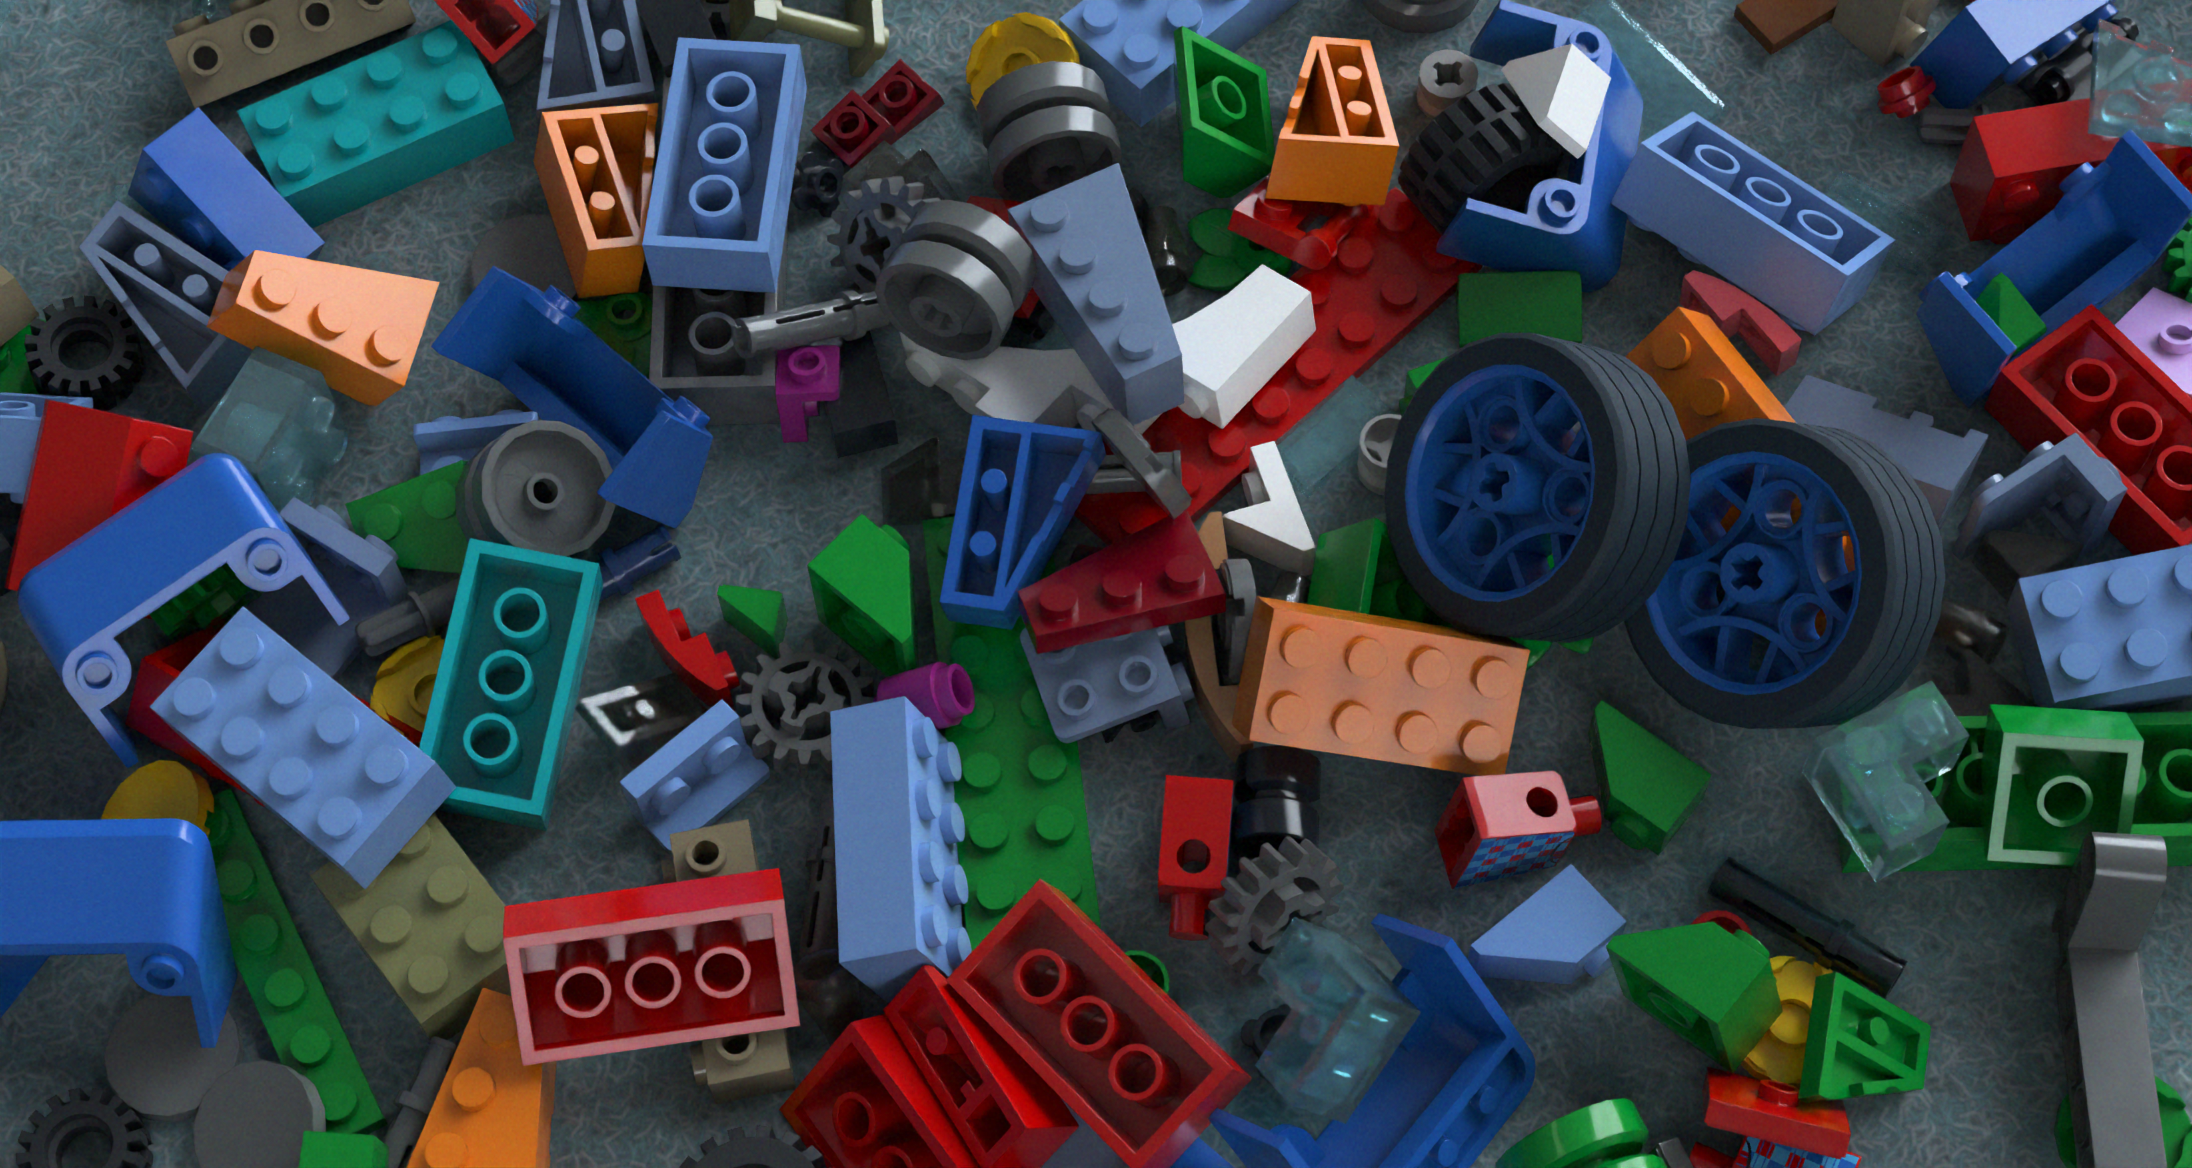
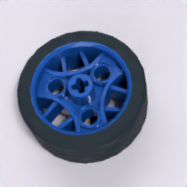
(1498, 482)
(1786, 572)

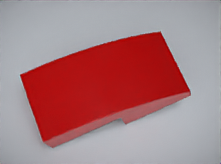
(692, 658)

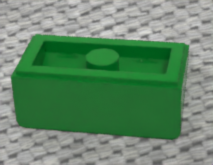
(1519, 303)

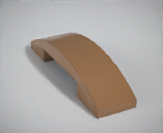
(1215, 701)

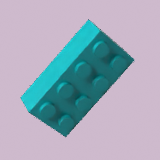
(378, 124)
(510, 680)

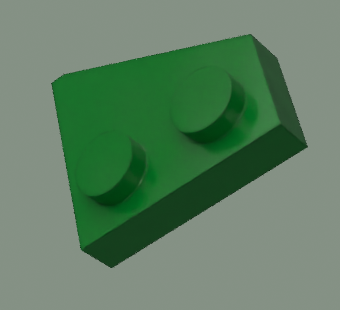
(416, 520)
(1860, 1044)

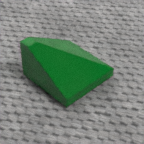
(2011, 312)

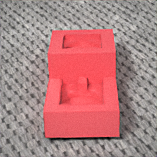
(1742, 314)

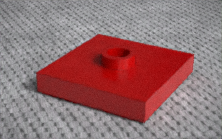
(1774, 1113)

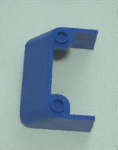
(1567, 220)
(2075, 256)
(576, 378)
(145, 559)
(122, 891)
(1440, 1090)

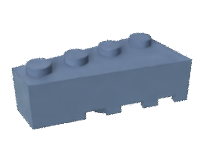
(1104, 291)

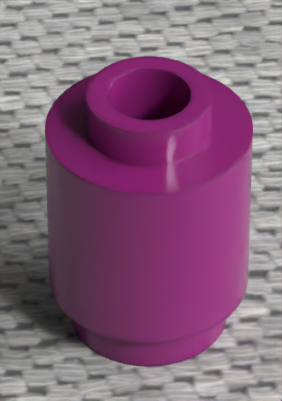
(935, 690)

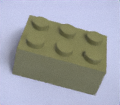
(426, 928)

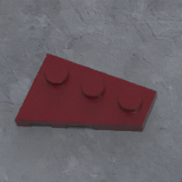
(1125, 588)

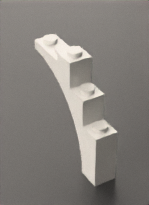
(1225, 359)

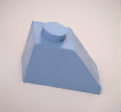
(1551, 935)

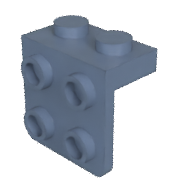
(2061, 482)
(358, 571)
(1109, 683)

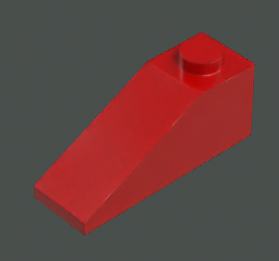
(980, 1080)

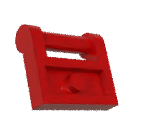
(1282, 223)

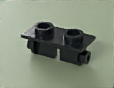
(2069, 73)

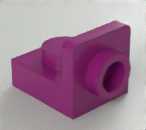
(802, 381)

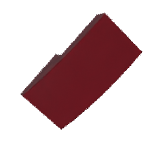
(883, 113)

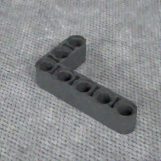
(2102, 999)

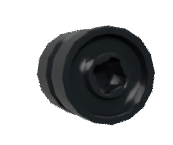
(1275, 798)

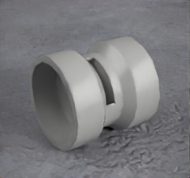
(1374, 446)

